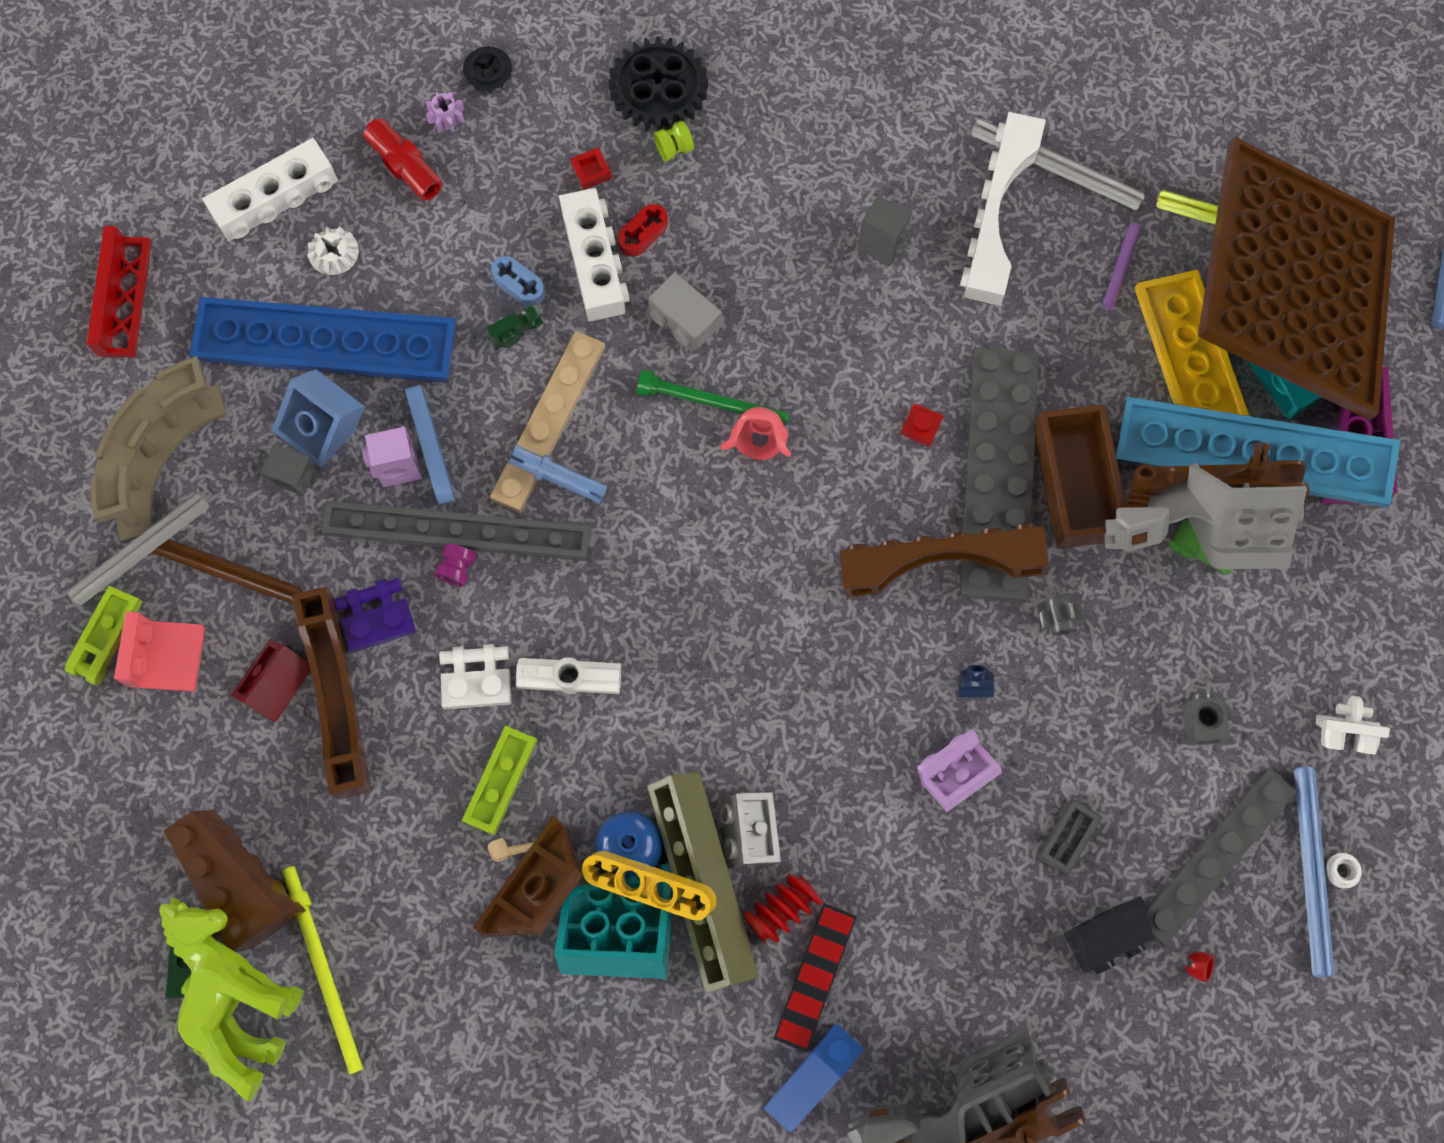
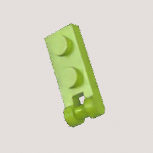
(101, 636)

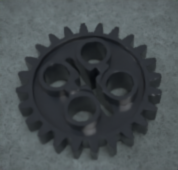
(658, 107)

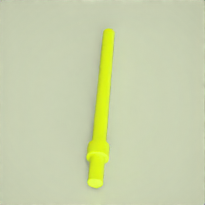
(323, 972)

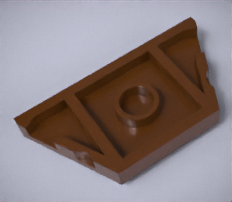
(534, 887)

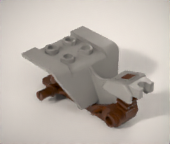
(1237, 510)

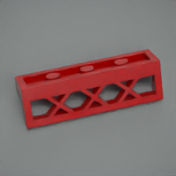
(107, 290)

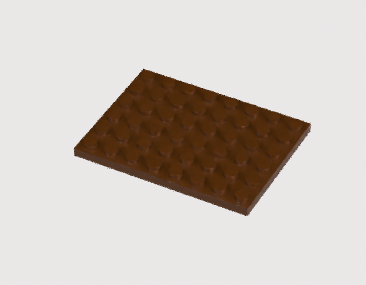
(1299, 279)

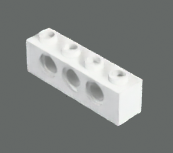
(277, 175)
(582, 209)

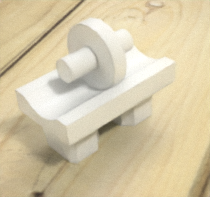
(1367, 732)

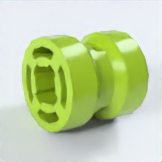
(673, 141)

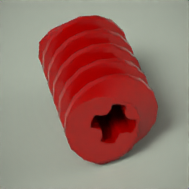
(782, 908)

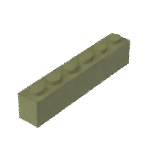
(696, 854)

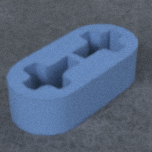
(513, 286)

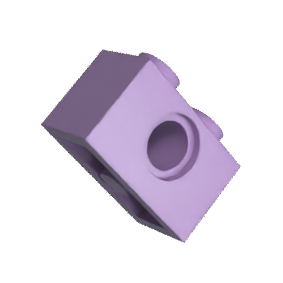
(391, 457)

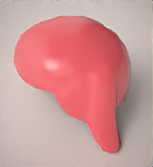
(762, 422)

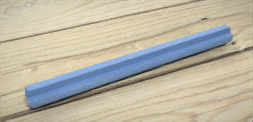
(1314, 872)

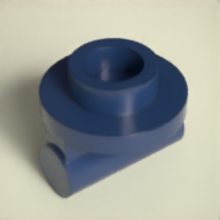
(976, 682)

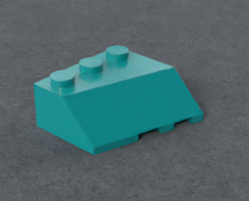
(614, 934)

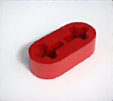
(638, 225)

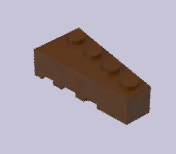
(230, 880)

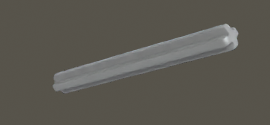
(1070, 170)

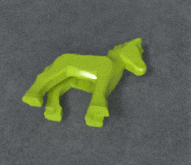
(213, 992)

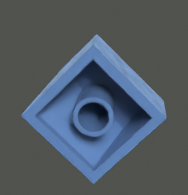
(317, 416)

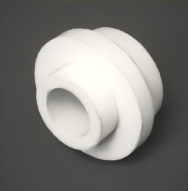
(1353, 870)

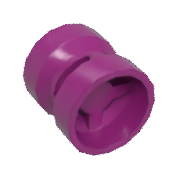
(454, 567)

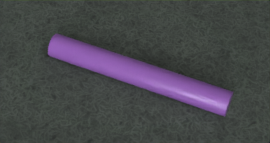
(1121, 266)

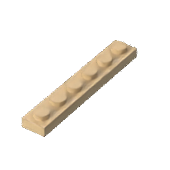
(550, 417)

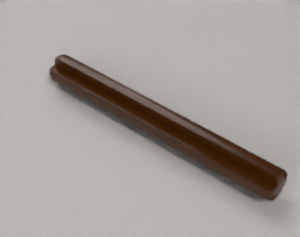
(228, 570)

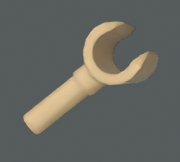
(500, 851)

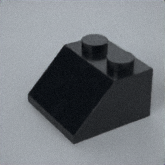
(1111, 935)

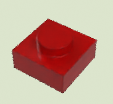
(591, 168)
(921, 424)

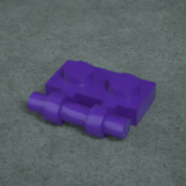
(378, 624)

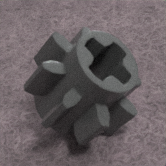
(1060, 615)

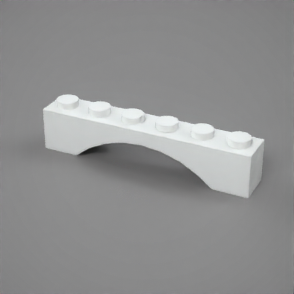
(990, 267)

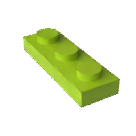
(499, 780)

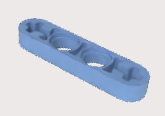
(430, 444)

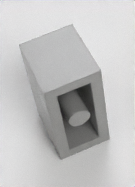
(684, 312)

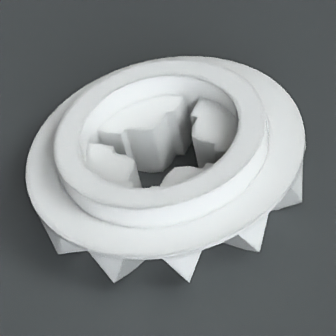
(330, 263)

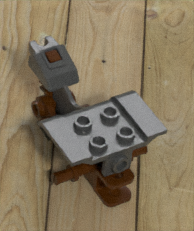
(998, 1101)

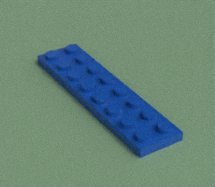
(324, 339)

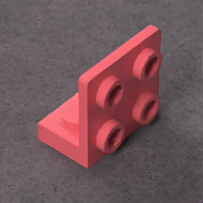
(159, 654)

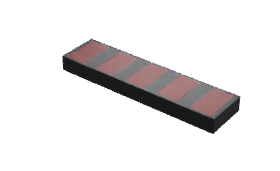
(815, 978)

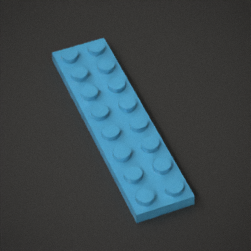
(1336, 462)

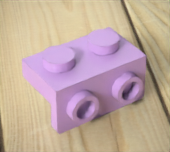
(958, 770)

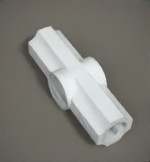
(546, 674)

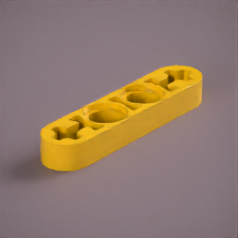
(649, 879)

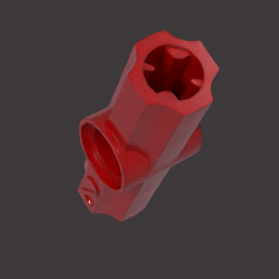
(402, 159)

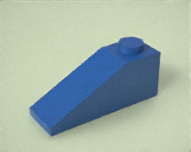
(813, 1078)

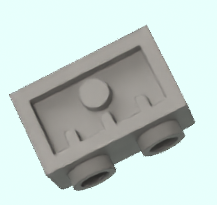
(749, 829)

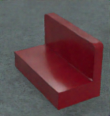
(272, 680)

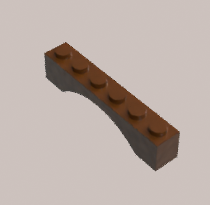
(1013, 552)
(341, 733)

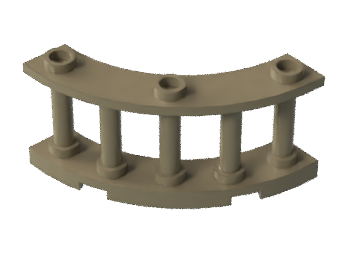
(144, 438)

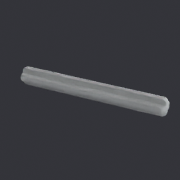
(138, 549)

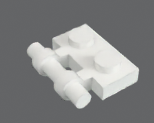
(475, 687)

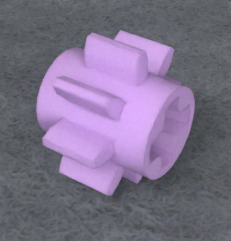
(444, 111)

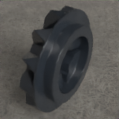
(483, 58)

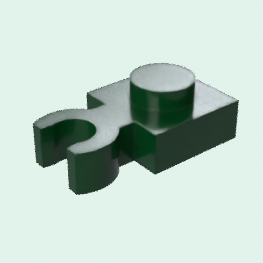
(510, 329)

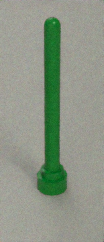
(651, 384)

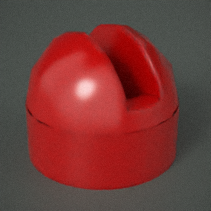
(1201, 967)

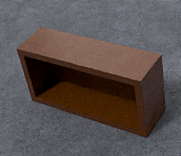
(1078, 473)

